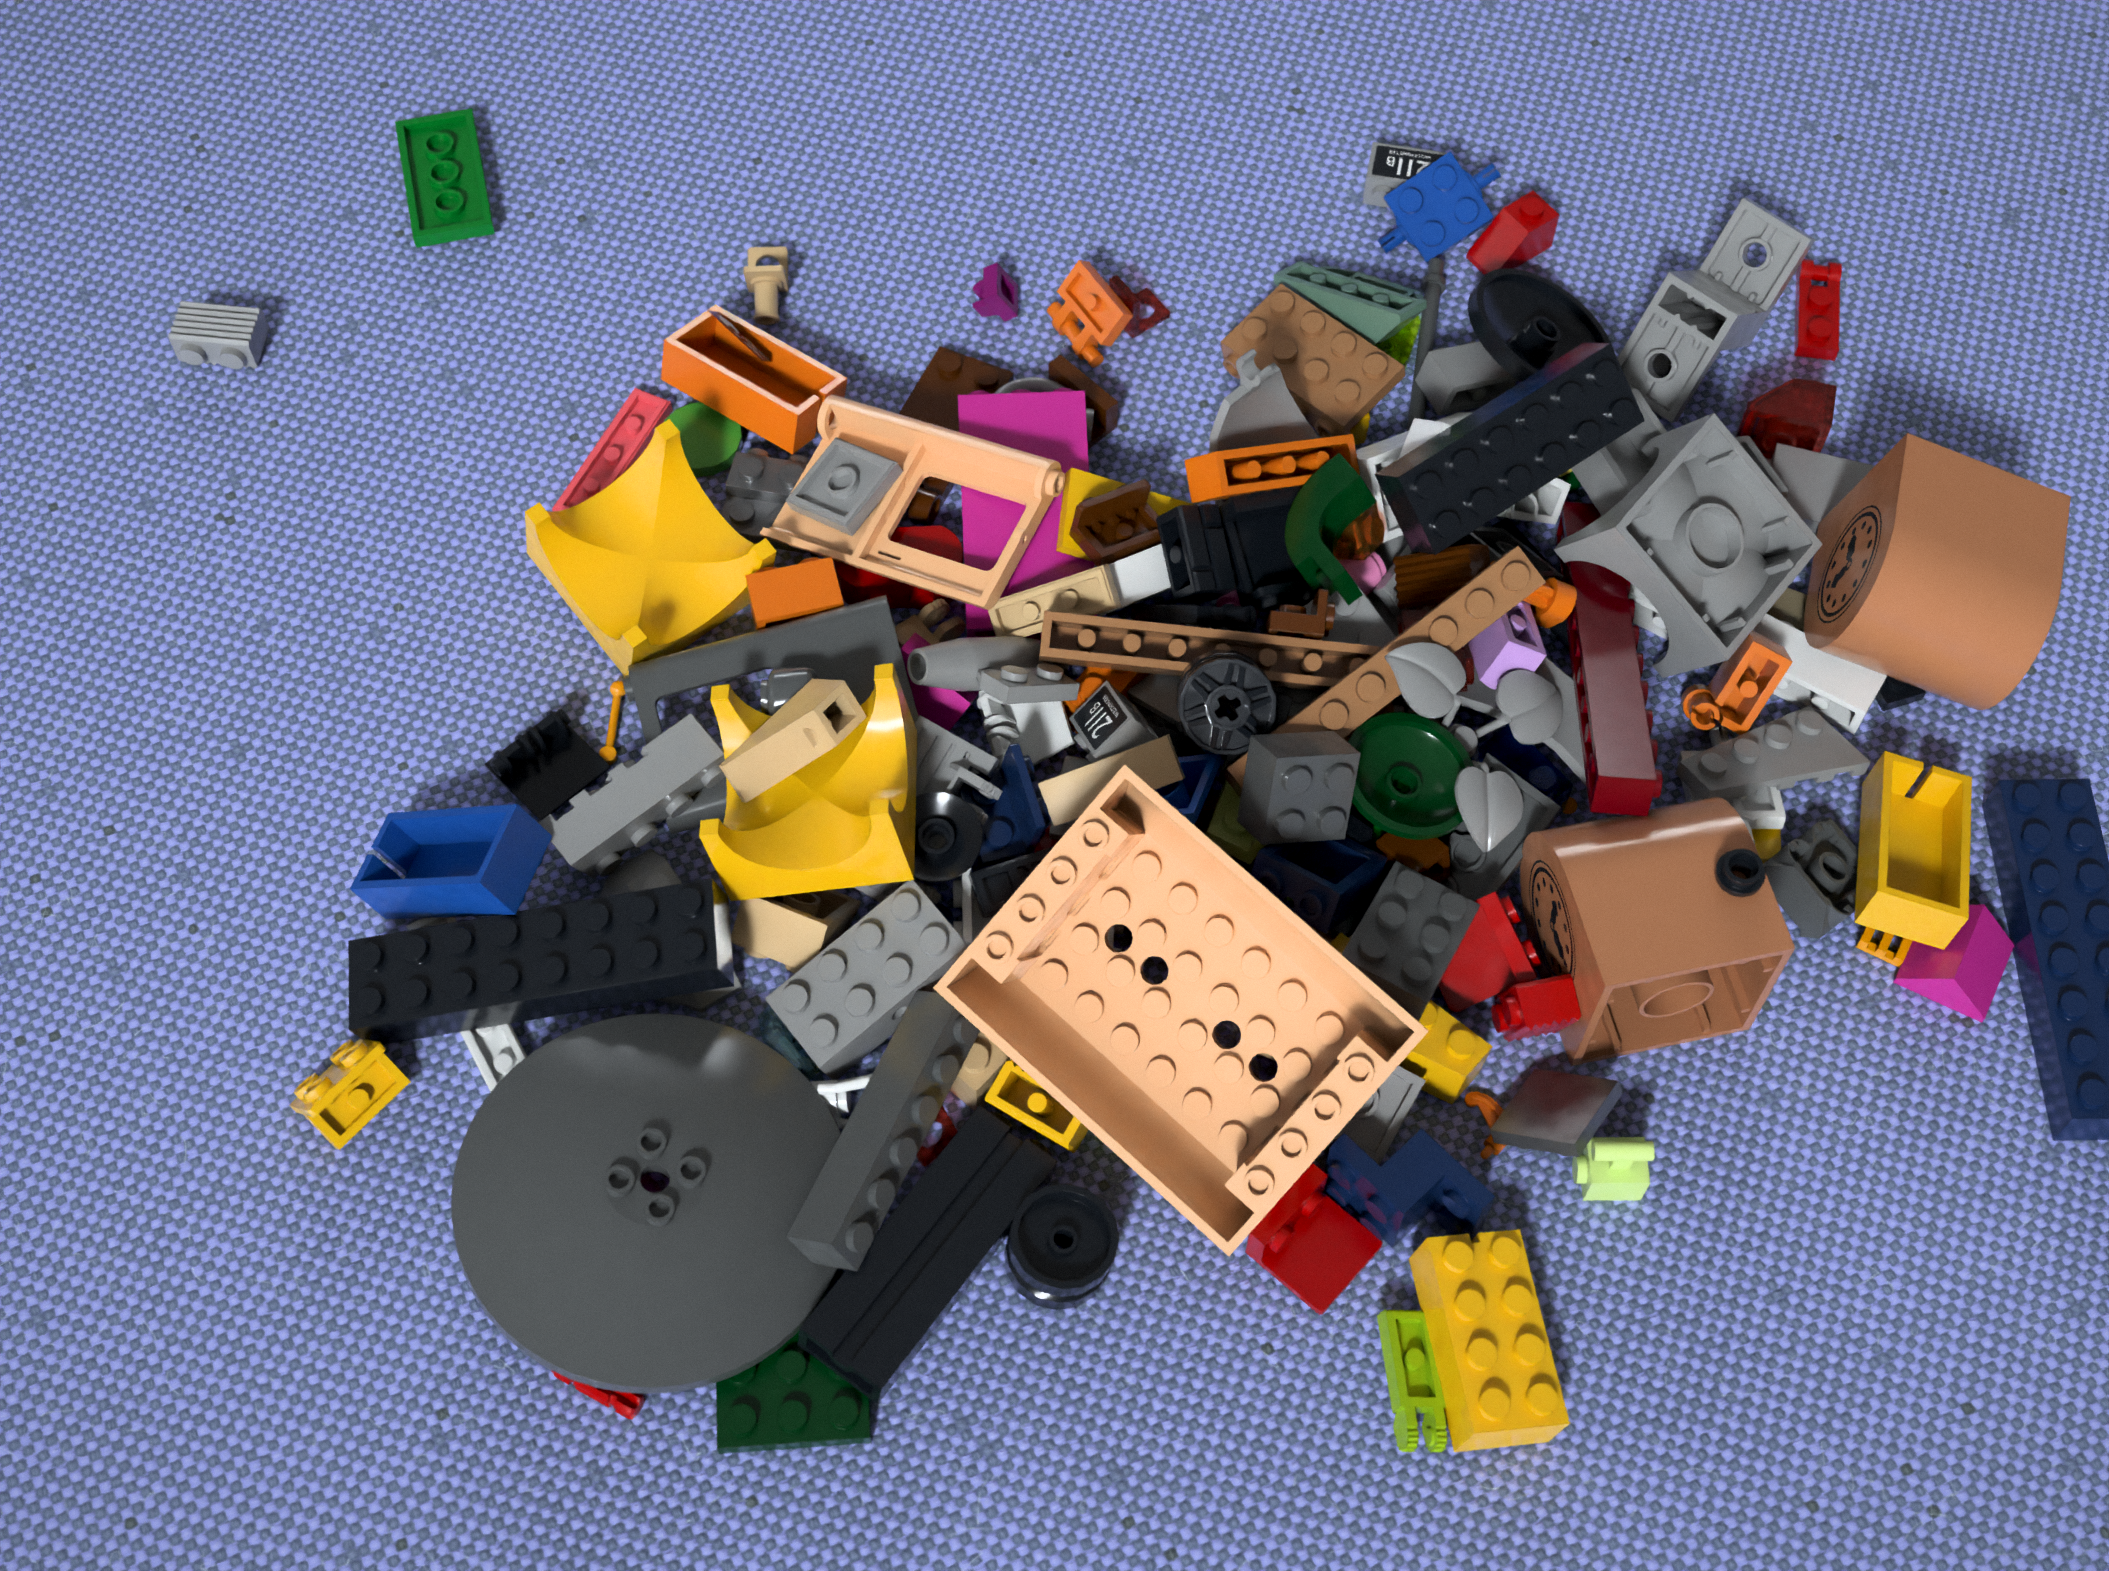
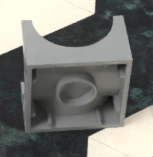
(1700, 542)

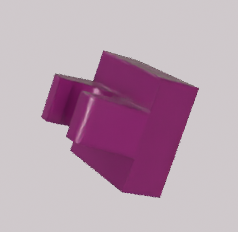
(997, 294)

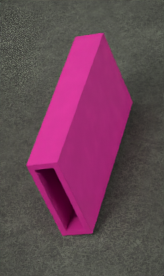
(1039, 424)

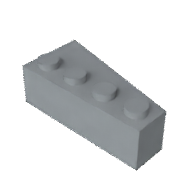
(637, 798)

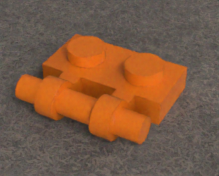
(1097, 307)

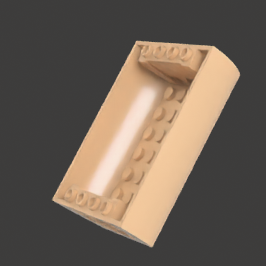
(1144, 1055)

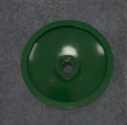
(1418, 760)

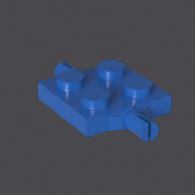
(1438, 207)

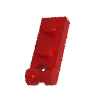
(1817, 310)

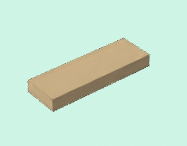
(1080, 593)
(1075, 790)

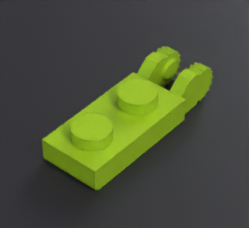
(1412, 1379)

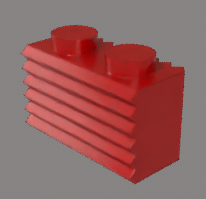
(1536, 1008)

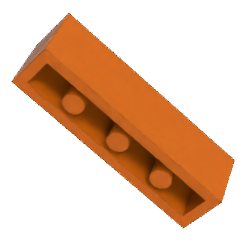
(1263, 467)

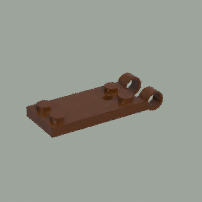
(937, 403)

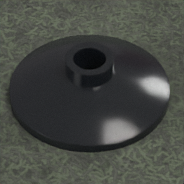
(958, 823)

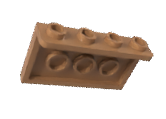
(1323, 363)

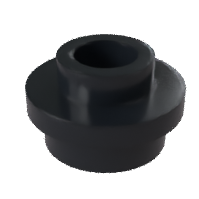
(1742, 861)

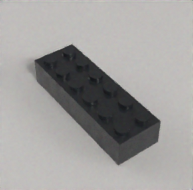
(1510, 447)

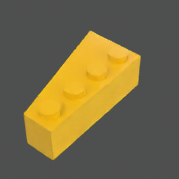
(1447, 1055)

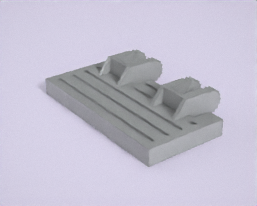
(943, 766)

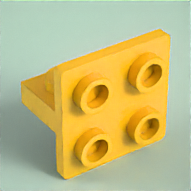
(349, 1090)

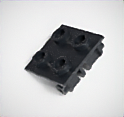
(547, 765)

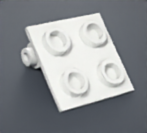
(1038, 727)

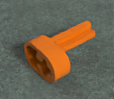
(1552, 602)

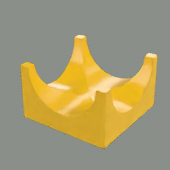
(646, 557)
(832, 821)

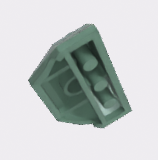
(1356, 300)

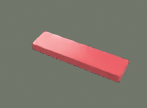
(617, 448)

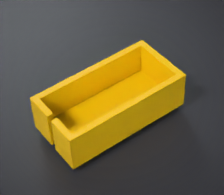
(1914, 851)
(1488, 1340)

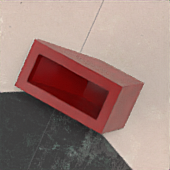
(1515, 235)

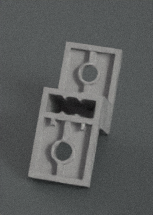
(1712, 307)

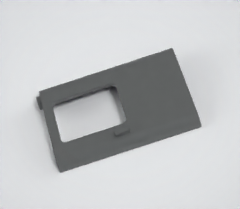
(834, 643)

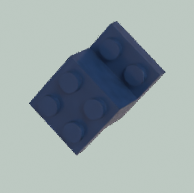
(1406, 1188)

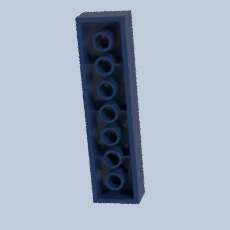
(2057, 916)

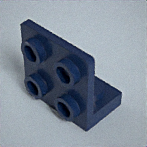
(1018, 815)

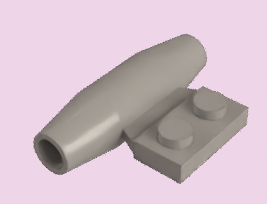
(997, 665)

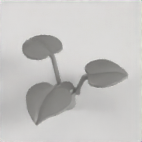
(1530, 704)

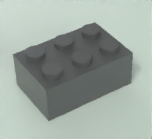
(1410, 936)

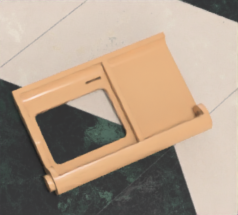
(921, 453)

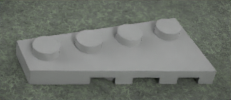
(1774, 756)

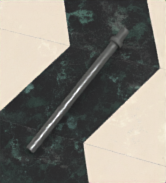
(1432, 285)

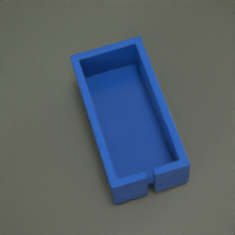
(453, 862)

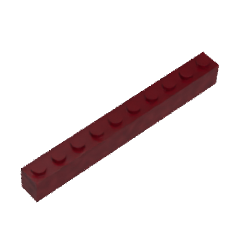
(1608, 682)

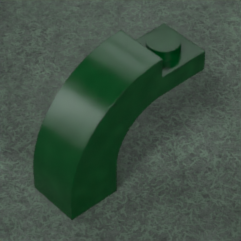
(1317, 520)

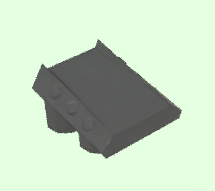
(1816, 878)

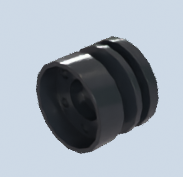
(1229, 675)

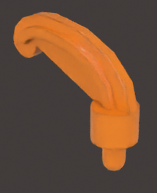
(1491, 1112)

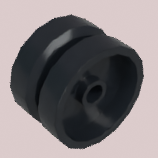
(1088, 1239)

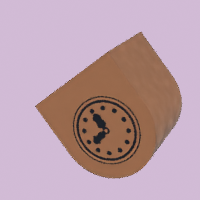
(1939, 573)
(1649, 929)

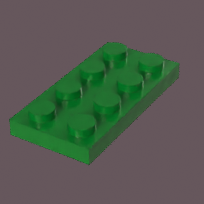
(444, 178)

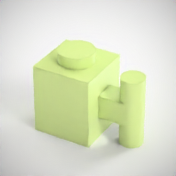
(1614, 1168)

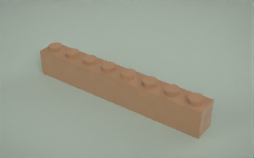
(1448, 625)
(1171, 648)

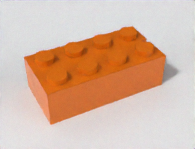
(768, 398)

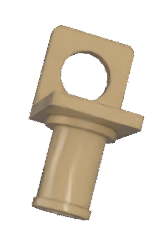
(766, 282)

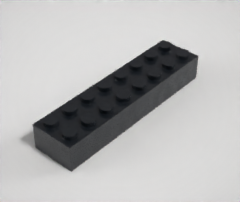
(540, 962)

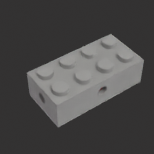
(866, 978)

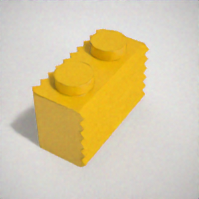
(1033, 1106)

